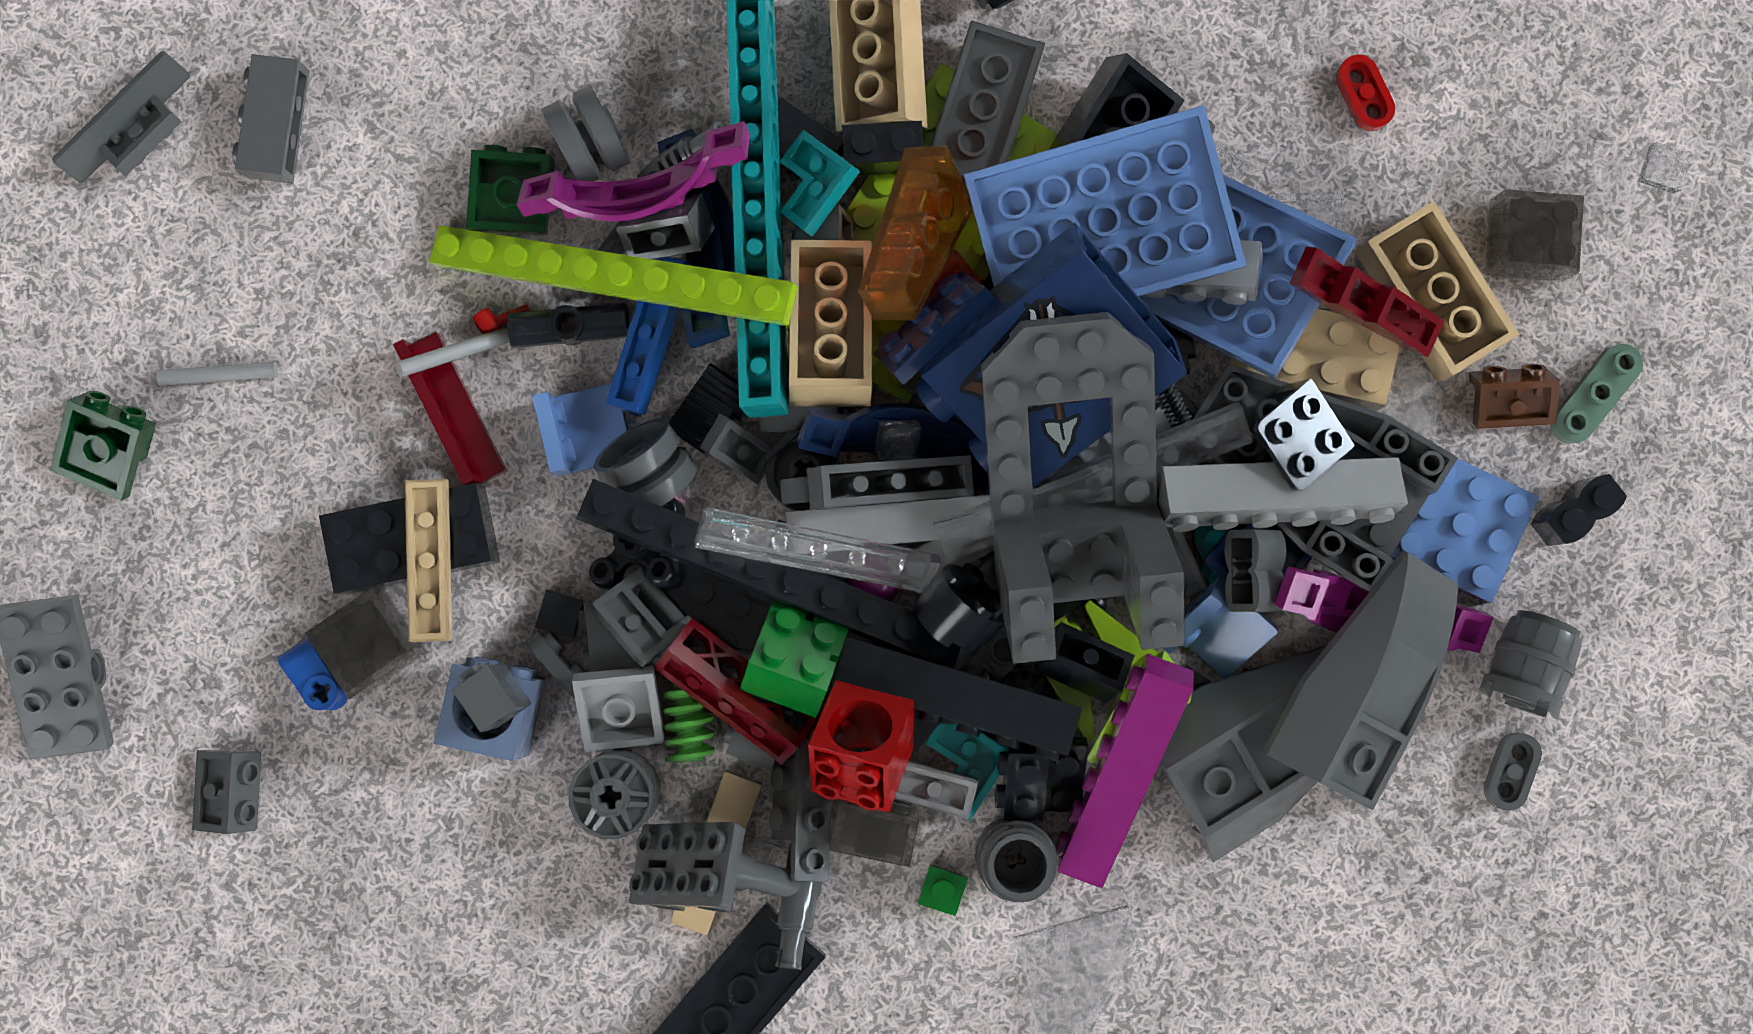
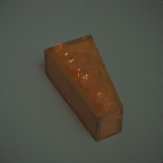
(915, 233)

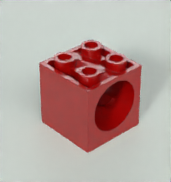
(856, 719)

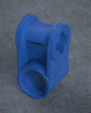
(309, 675)

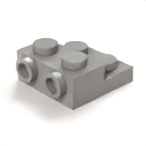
(619, 708)

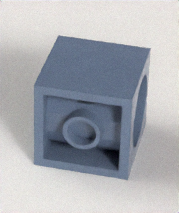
(515, 739)

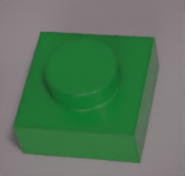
(942, 890)

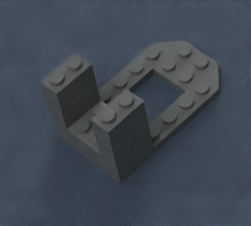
(1081, 547)

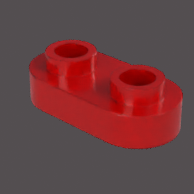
(1368, 93)

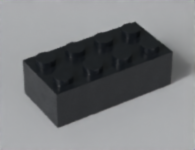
(369, 542)

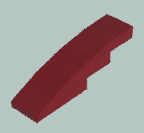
(1366, 301)

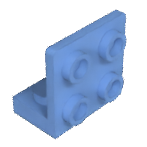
(577, 427)
(1222, 636)

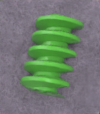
(687, 727)

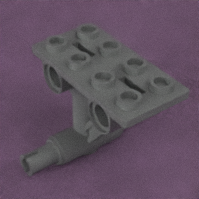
(703, 868)

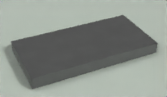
(987, 97)

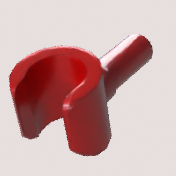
(488, 322)

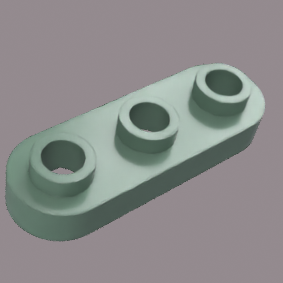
(1582, 400)

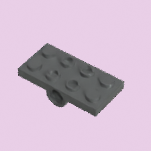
(55, 677)

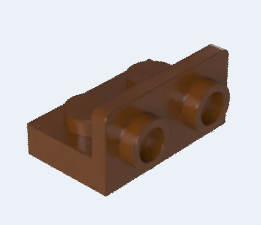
(1514, 396)

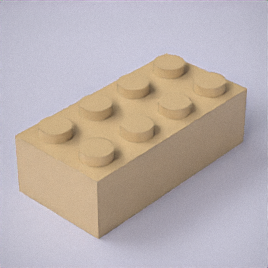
(877, 62)
(1436, 271)
(829, 325)
(1341, 360)

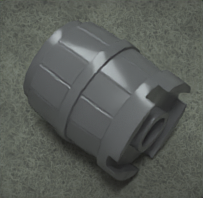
(1533, 663)
(1025, 880)

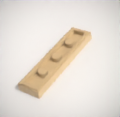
(428, 560)
(732, 803)

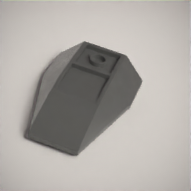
(1360, 548)
(1370, 684)
(1219, 757)

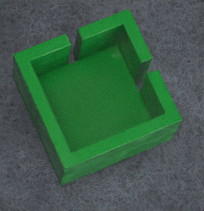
(794, 659)

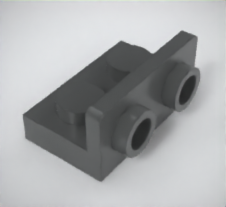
(226, 791)

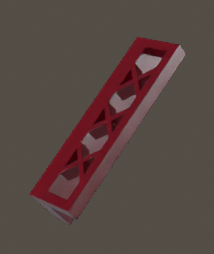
(453, 415)
(703, 681)

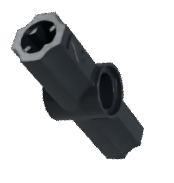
(543, 326)

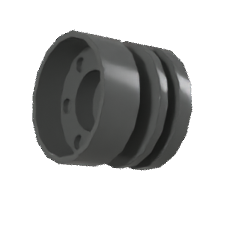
(626, 773)

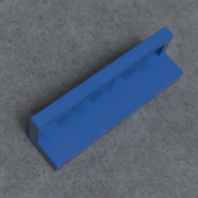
(642, 354)

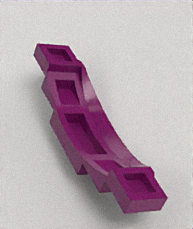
(636, 196)
(1331, 599)

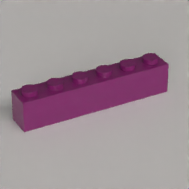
(1124, 770)

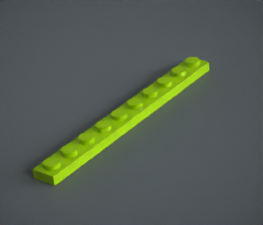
(615, 275)

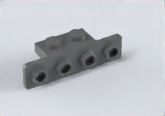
(128, 123)
(801, 815)

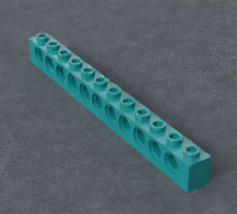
(757, 200)

